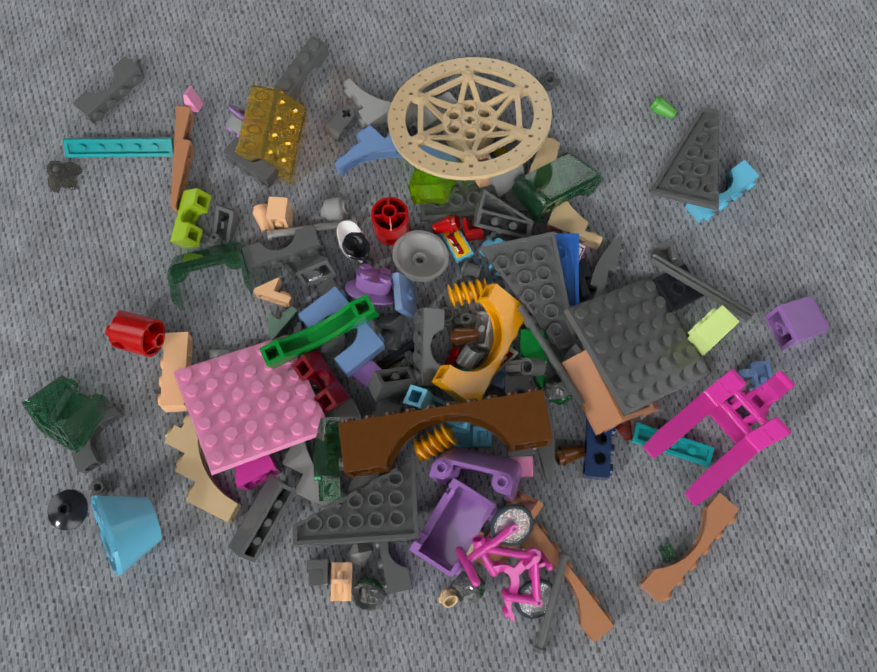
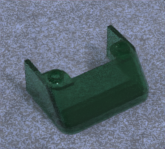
(227, 254)

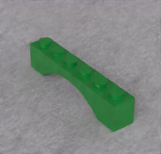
(346, 319)

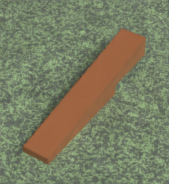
(182, 154)

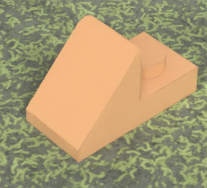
(270, 292)

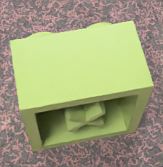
(711, 329)

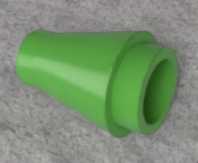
(663, 108)

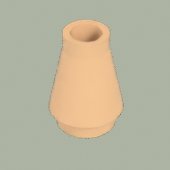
(259, 213)

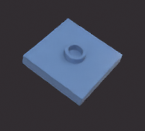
(404, 295)

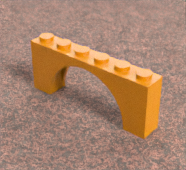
(505, 323)

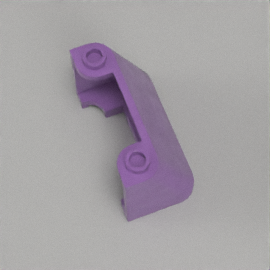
(505, 471)
(453, 524)

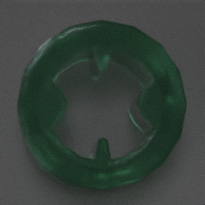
(667, 552)

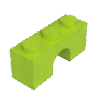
(192, 205)

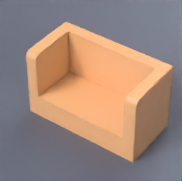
(279, 213)

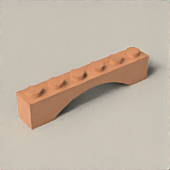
(715, 517)
(591, 617)

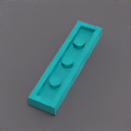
(683, 448)

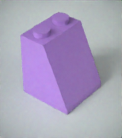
(796, 322)

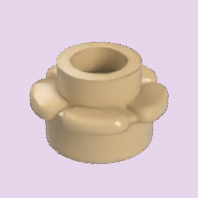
(448, 597)

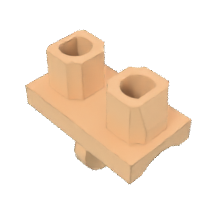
(341, 581)

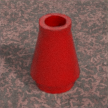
(447, 225)

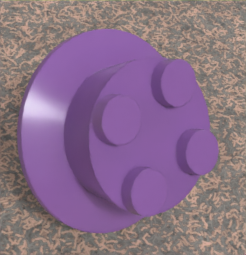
(373, 282)

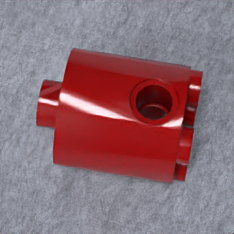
(390, 220)
(136, 333)

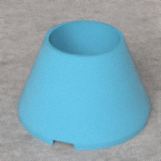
(126, 528)

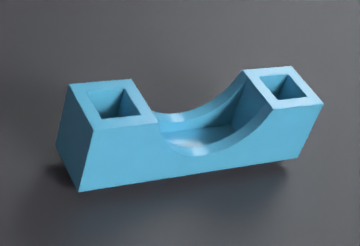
(738, 179)

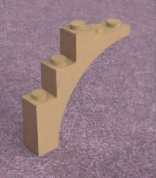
(205, 491)

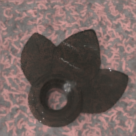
(64, 176)

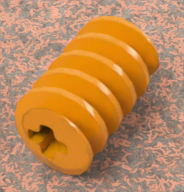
(465, 292)
(434, 443)

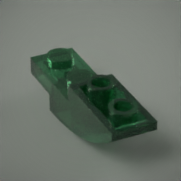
(326, 459)

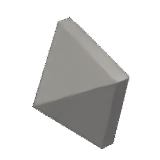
(359, 554)

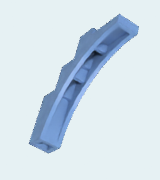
(374, 146)

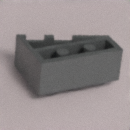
(500, 217)

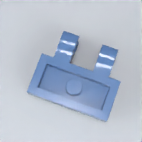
(758, 372)

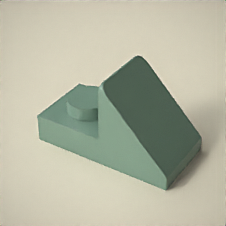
(279, 327)

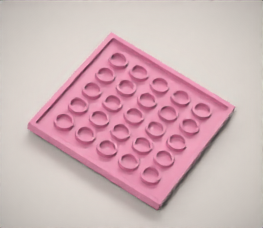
(246, 407)

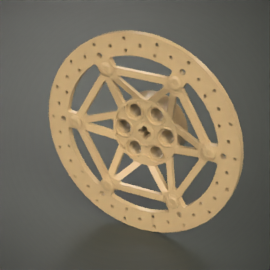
(470, 124)

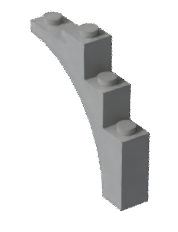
(375, 111)
(300, 460)

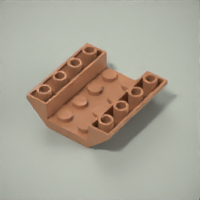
(599, 404)

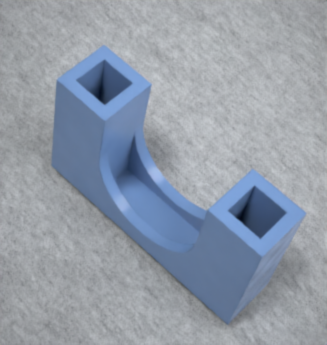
(367, 342)

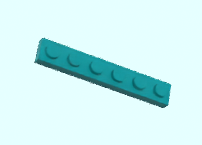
(119, 147)

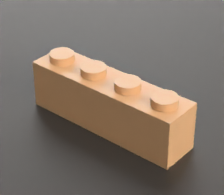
(177, 355)

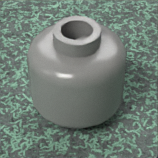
(335, 209)

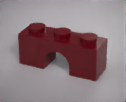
(314, 368)

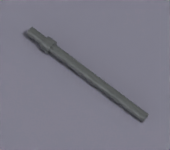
(530, 322)

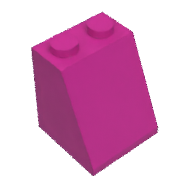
(256, 472)

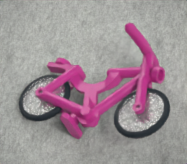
(510, 527)

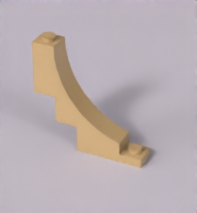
(564, 218)

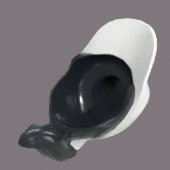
(353, 242)

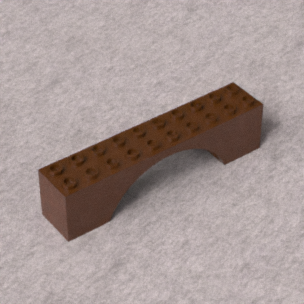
(374, 442)

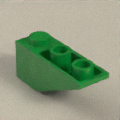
(531, 348)

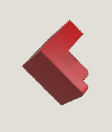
(471, 232)

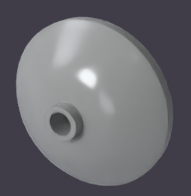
(424, 247)

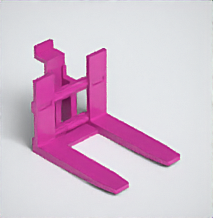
(724, 413)

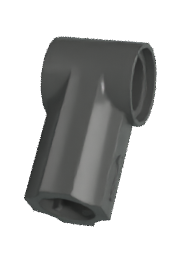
(526, 367)

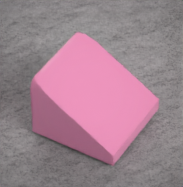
(192, 99)
(526, 464)

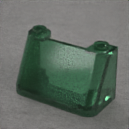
(555, 184)
(66, 413)

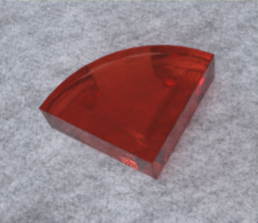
(625, 430)

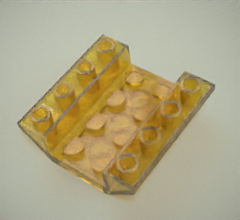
(273, 130)

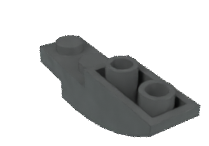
(606, 266)

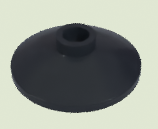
(76, 511)

